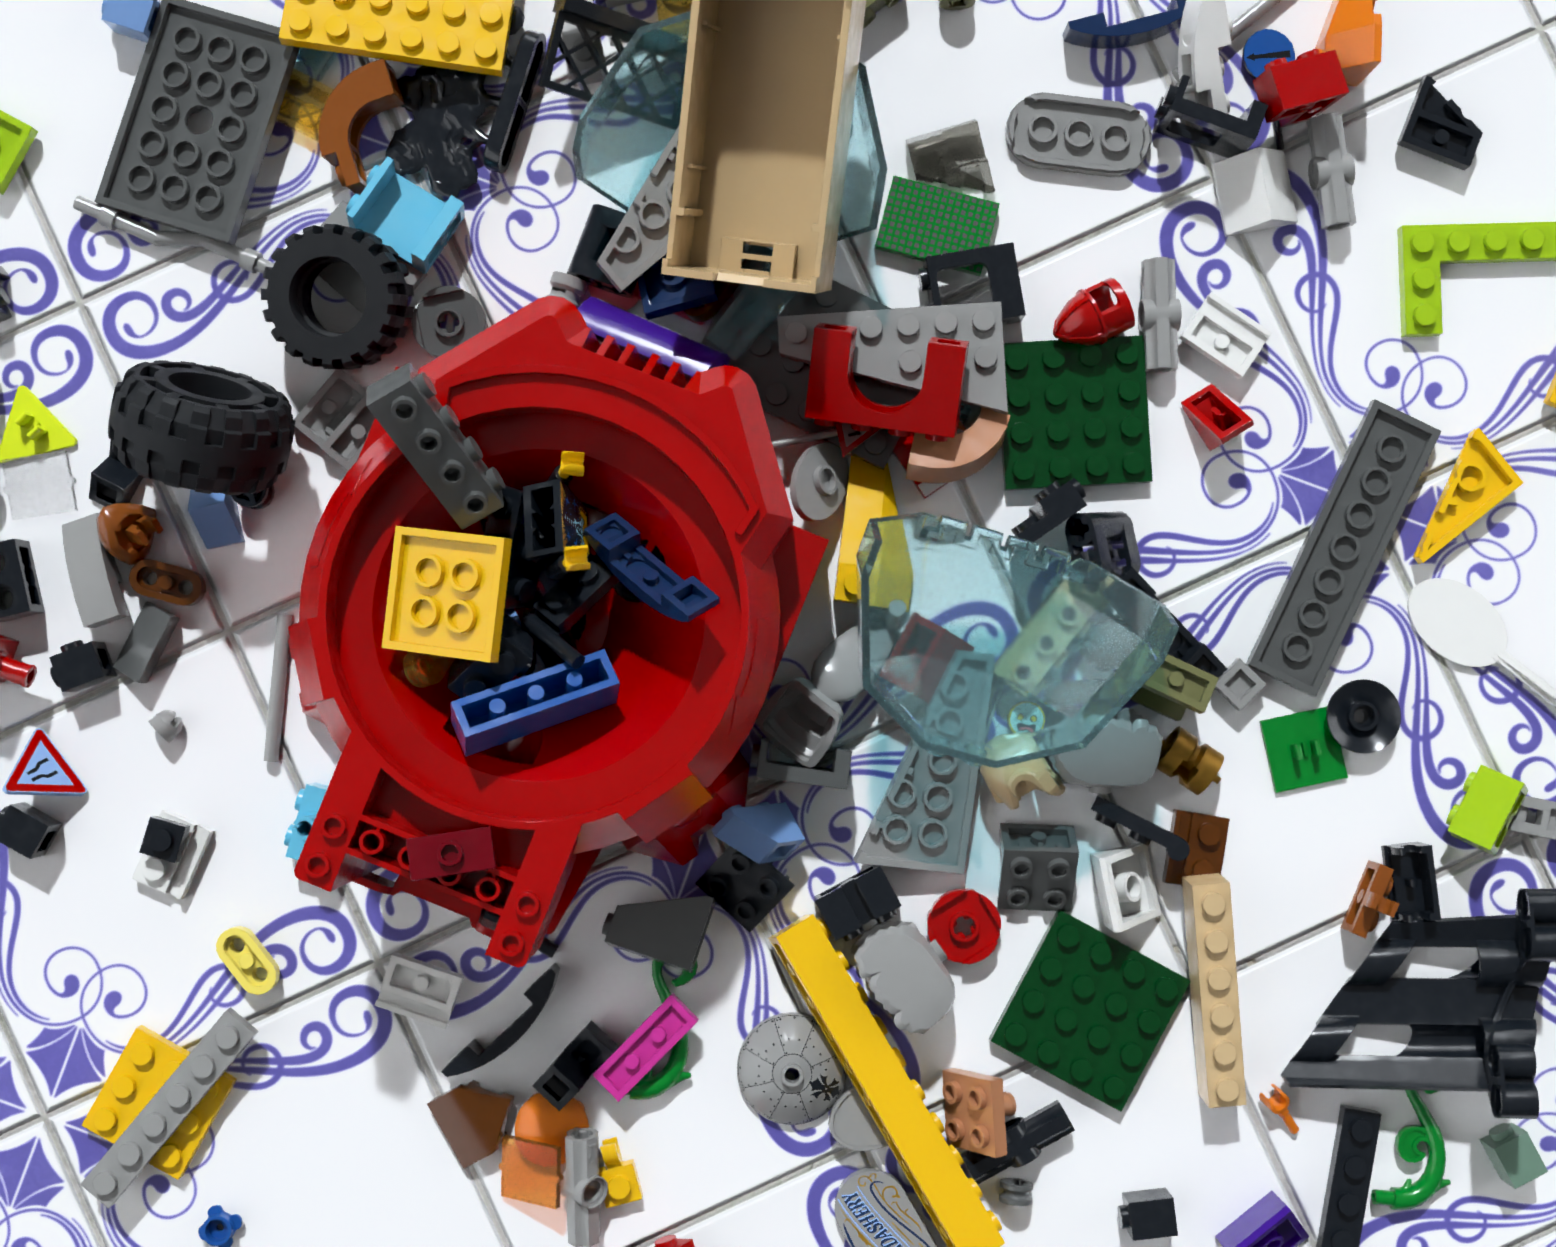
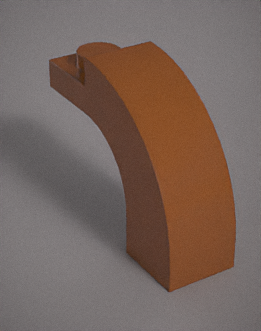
(347, 112)

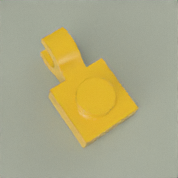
(620, 1175)

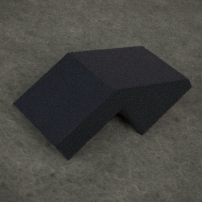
(113, 482)
(575, 1065)

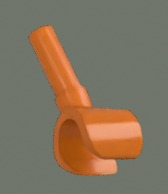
(1279, 1105)

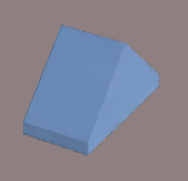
(215, 518)

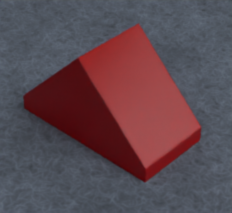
(1215, 416)

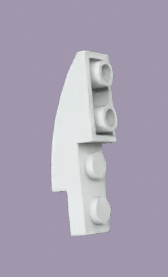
(1202, 31)

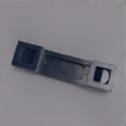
(1094, 33)
(644, 574)

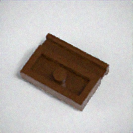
(1206, 841)

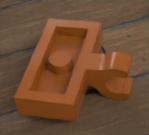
(1370, 900)

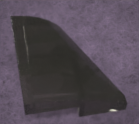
(952, 157)

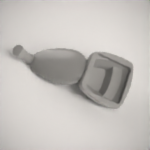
(806, 713)

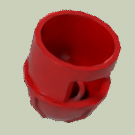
(1093, 317)

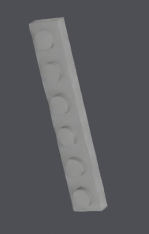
(169, 1107)

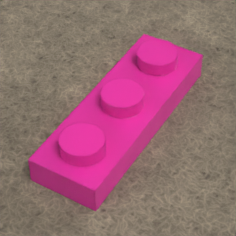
(645, 1047)

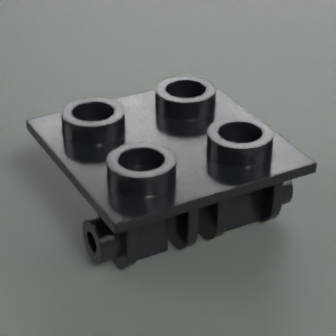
(744, 887)

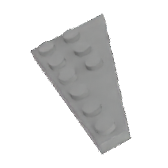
(644, 229)
(895, 343)

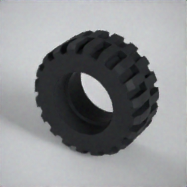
(291, 288)

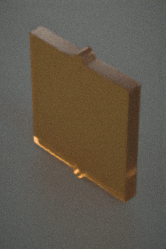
(531, 1171)

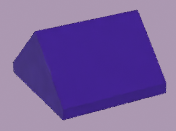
(1264, 1225)

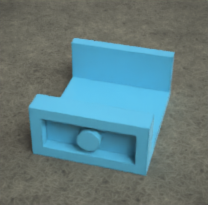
(405, 216)

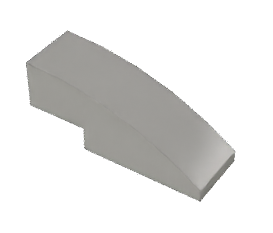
(92, 574)

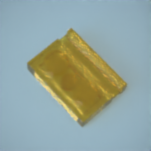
(303, 104)

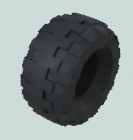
(200, 427)

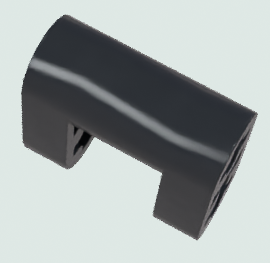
(594, 238)
(1102, 531)

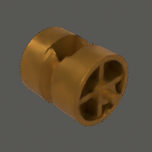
(1192, 763)

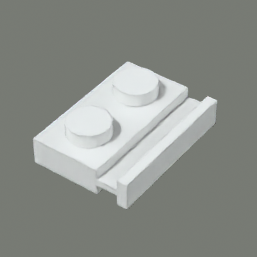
(1225, 335)
(175, 877)
(419, 990)

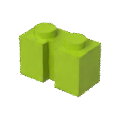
(1486, 809)

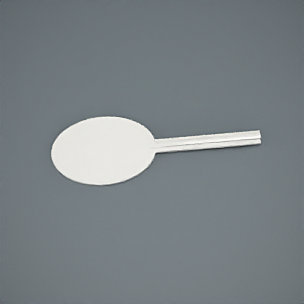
(1467, 630)

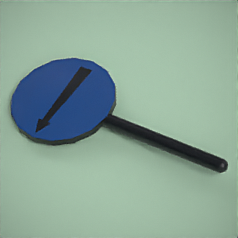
(1260, 50)

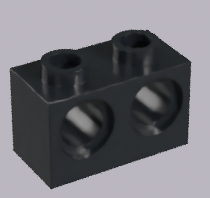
(21, 579)

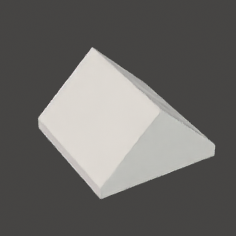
(1254, 191)
(1125, 886)

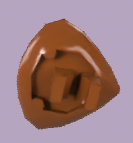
(127, 530)

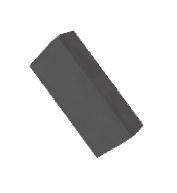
(146, 643)

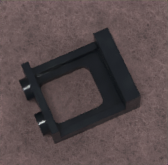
(1235, 132)
(1001, 270)

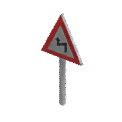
(848, 438)

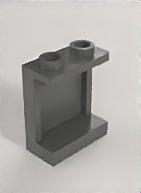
(828, 777)

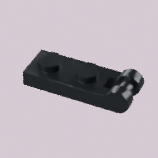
(1141, 829)

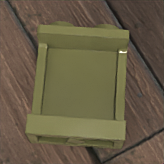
(1175, 688)

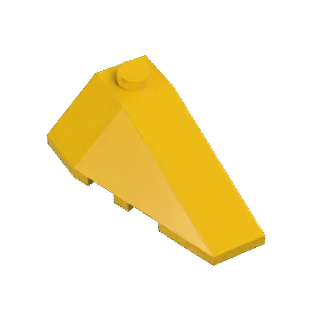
(867, 497)

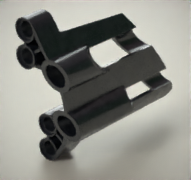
(1465, 1028)

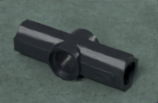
(1024, 1141)

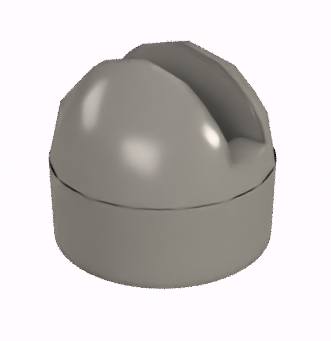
(167, 724)

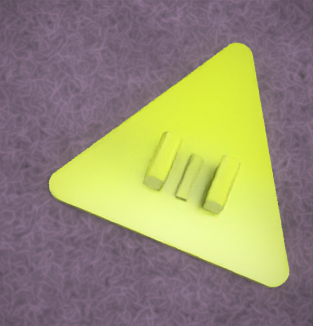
(32, 428)

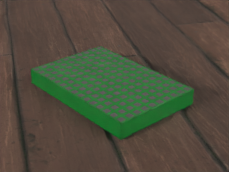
(934, 221)

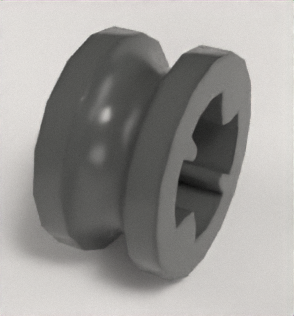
(1015, 1192)

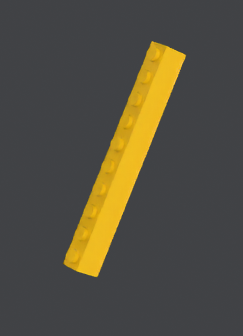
(884, 1085)

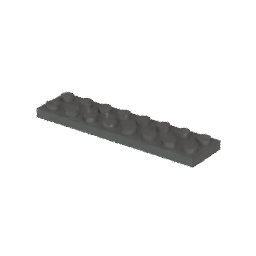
(1343, 547)

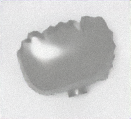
(1118, 757)
(905, 974)

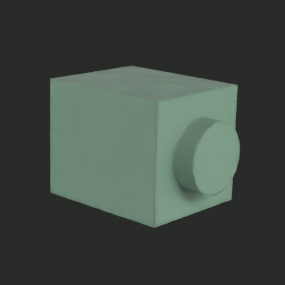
(1513, 1154)

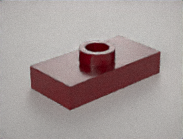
(451, 853)

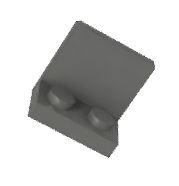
(1037, 867)

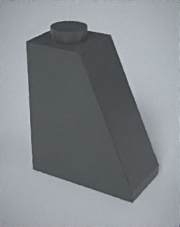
(661, 929)

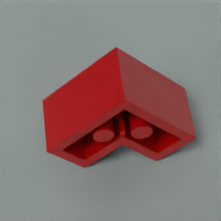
(1300, 87)

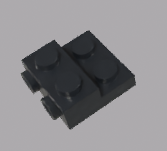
(1051, 508)

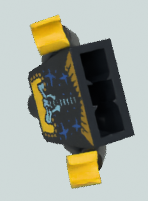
(557, 521)

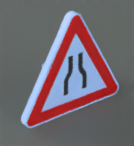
(43, 771)

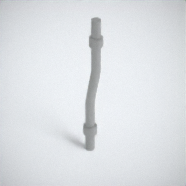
(113, 219)

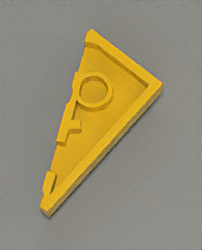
(1473, 488)

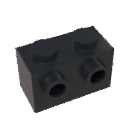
(515, 659)

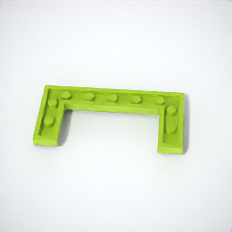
(1427, 246)

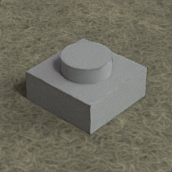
(1239, 684)

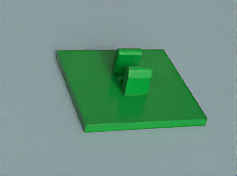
(1301, 750)

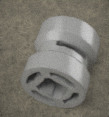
(568, 287)

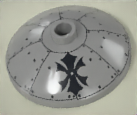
(782, 1044)

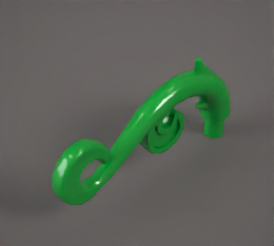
(672, 1072)
(1406, 1143)

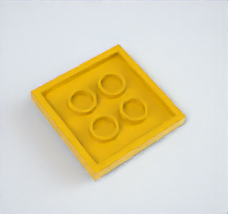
(447, 594)
(135, 1080)

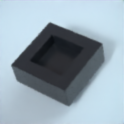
(164, 839)

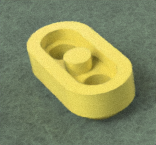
(246, 962)

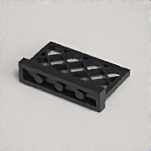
(585, 17)

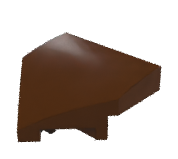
(472, 1120)

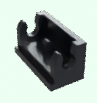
(1413, 881)

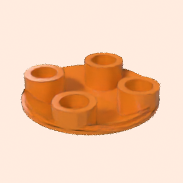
(544, 1123)

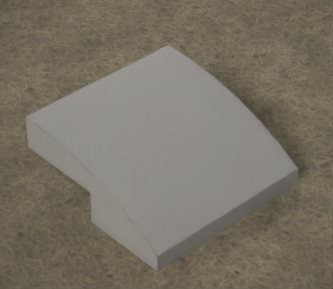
(337, 418)

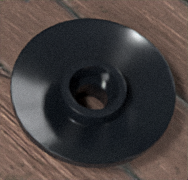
(1380, 720)

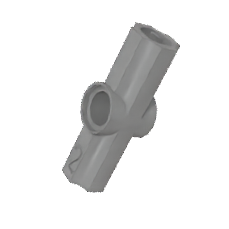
(1331, 171)
(1159, 314)
(583, 1186)

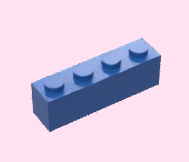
(533, 703)

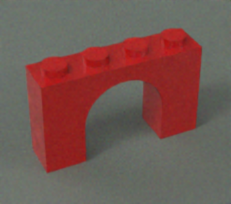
(836, 398)

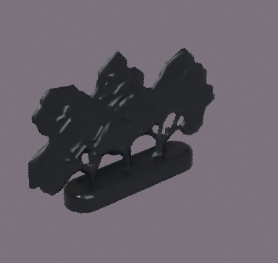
(447, 109)

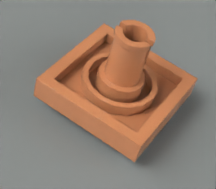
(976, 1111)

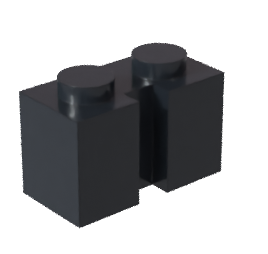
(857, 902)

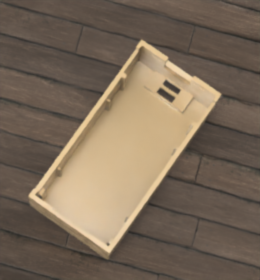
(764, 140)

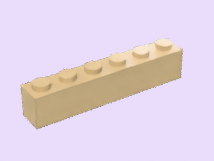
(1214, 990)

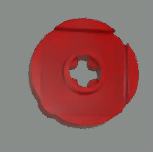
(984, 930)

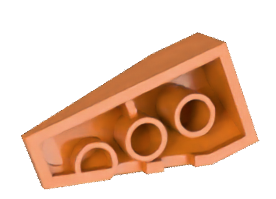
(1356, 37)

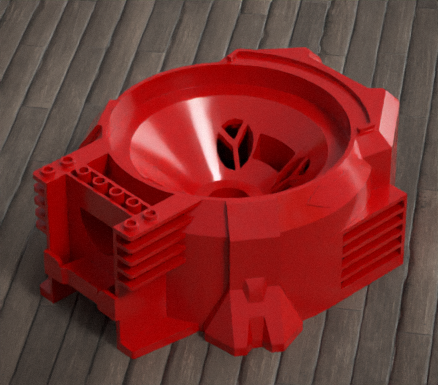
(647, 772)

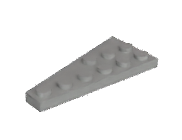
(923, 815)

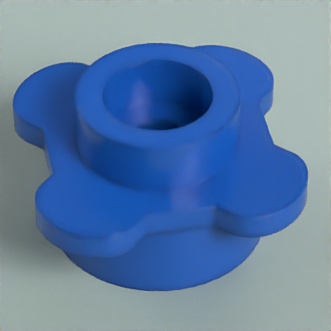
(214, 1236)

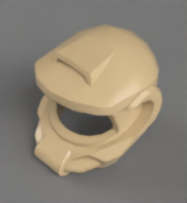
(1015, 780)

